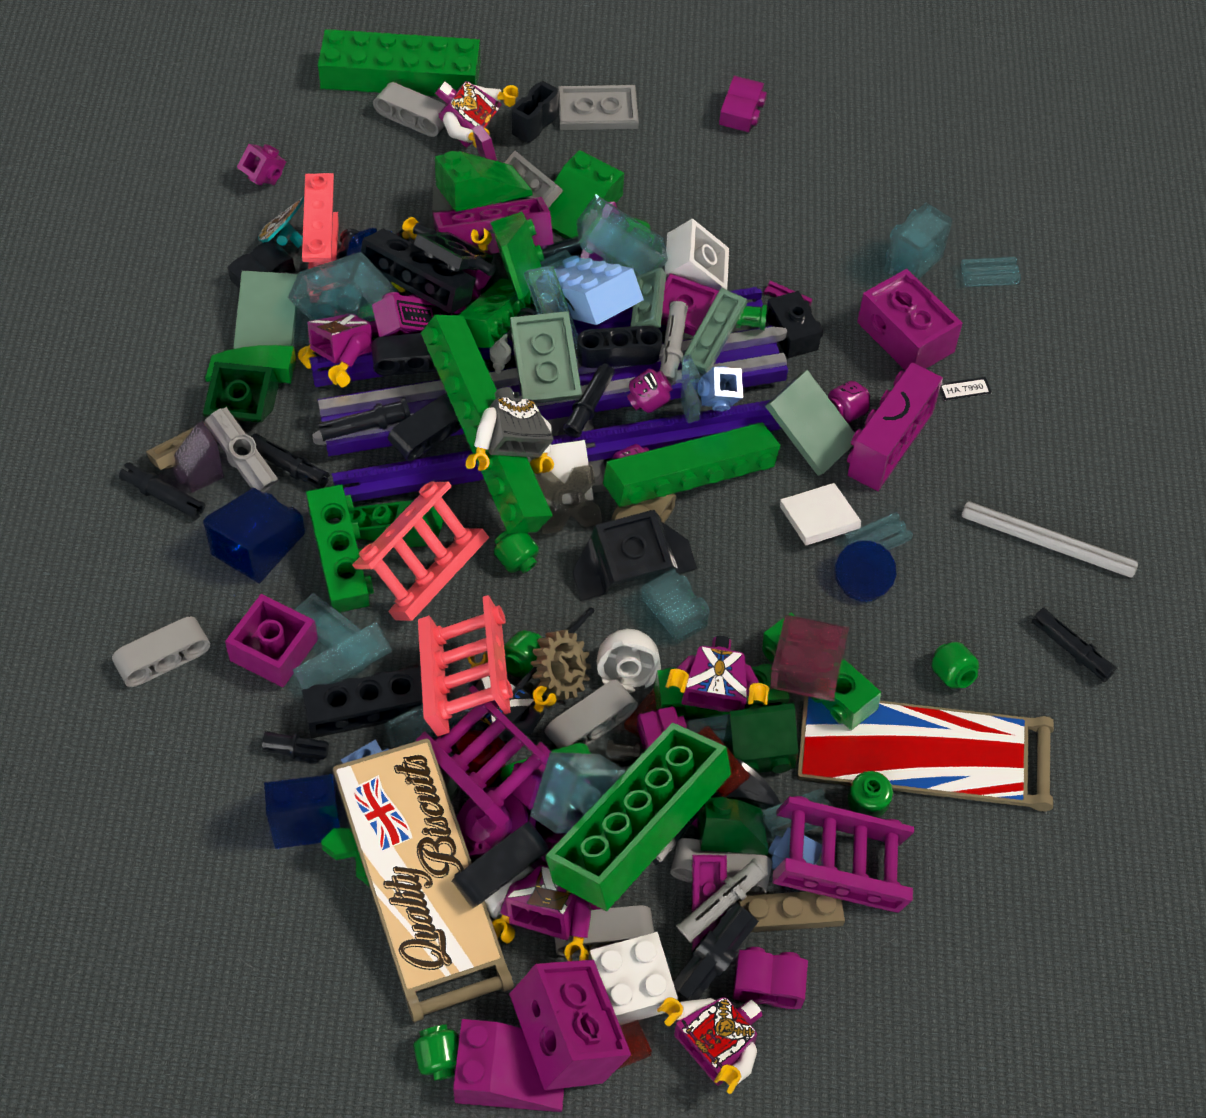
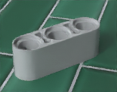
(410, 109)
(160, 651)
(592, 716)
(686, 847)
(612, 927)

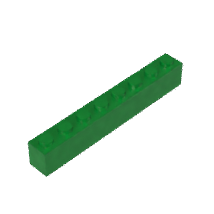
(470, 393)

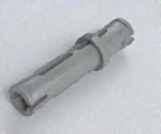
(671, 352)
(732, 891)

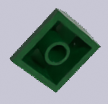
(244, 389)
(764, 737)

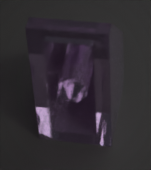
(198, 459)

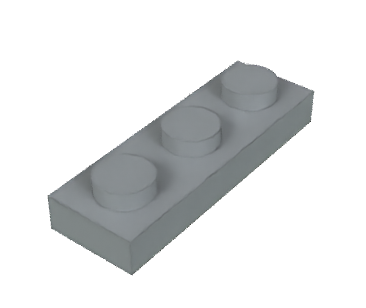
(536, 180)

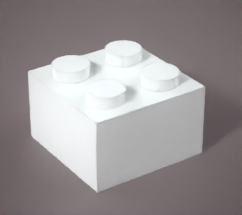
(697, 256)
(635, 976)

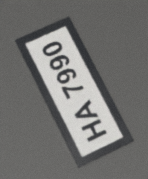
(965, 388)

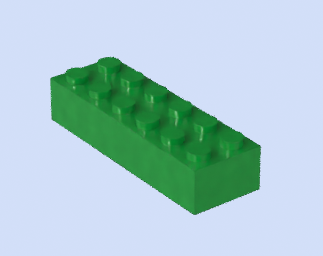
(417, 62)
(638, 816)

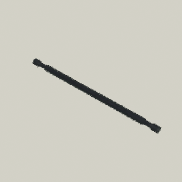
(573, 629)

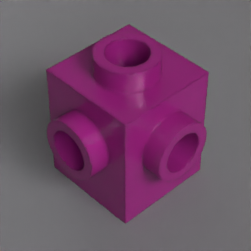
(262, 164)

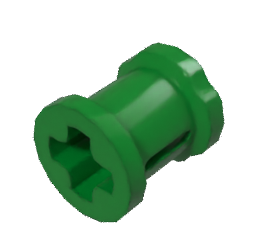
(753, 317)

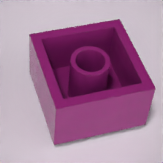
(271, 640)

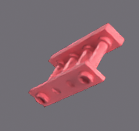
(319, 220)
(447, 561)
(434, 662)

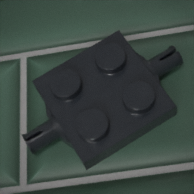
(452, 250)

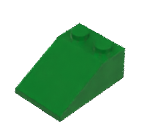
(477, 181)
(580, 181)
(517, 249)

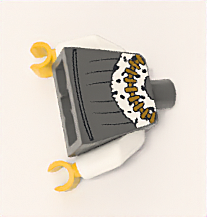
(513, 429)

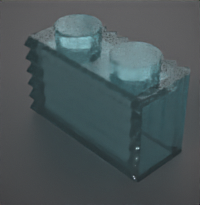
(676, 605)

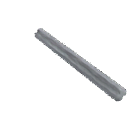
(1050, 539)

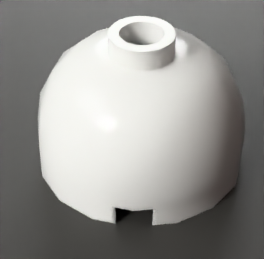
(629, 658)

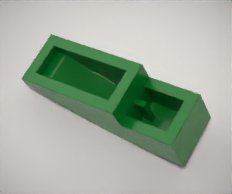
(278, 357)

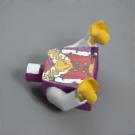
(471, 107)
(716, 1036)

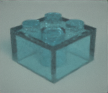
(918, 241)
(571, 788)

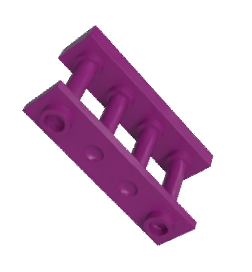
(475, 782)
(827, 879)

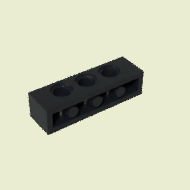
(421, 275)
(356, 711)

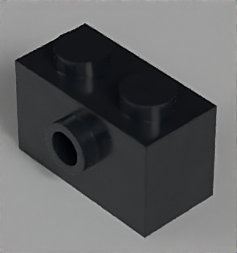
(796, 316)

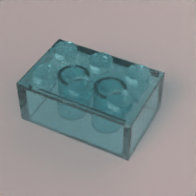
(619, 238)
(340, 288)

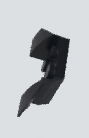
(629, 551)

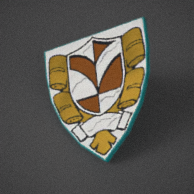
(282, 223)

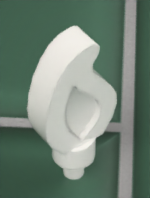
(500, 354)

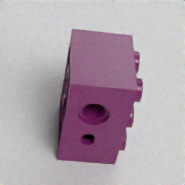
(909, 321)
(569, 1024)

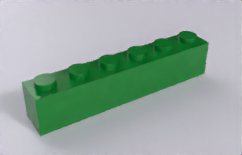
(690, 464)

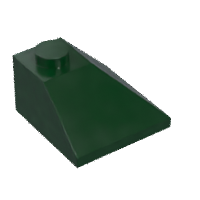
(731, 827)

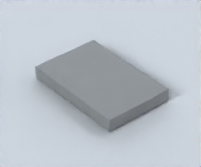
(597, 107)

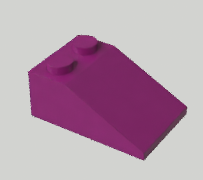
(499, 1070)

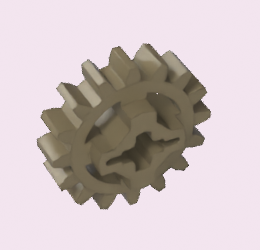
(561, 664)

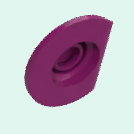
(481, 832)

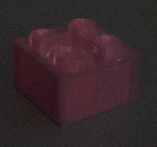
(809, 657)

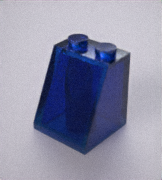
(253, 533)
(302, 810)

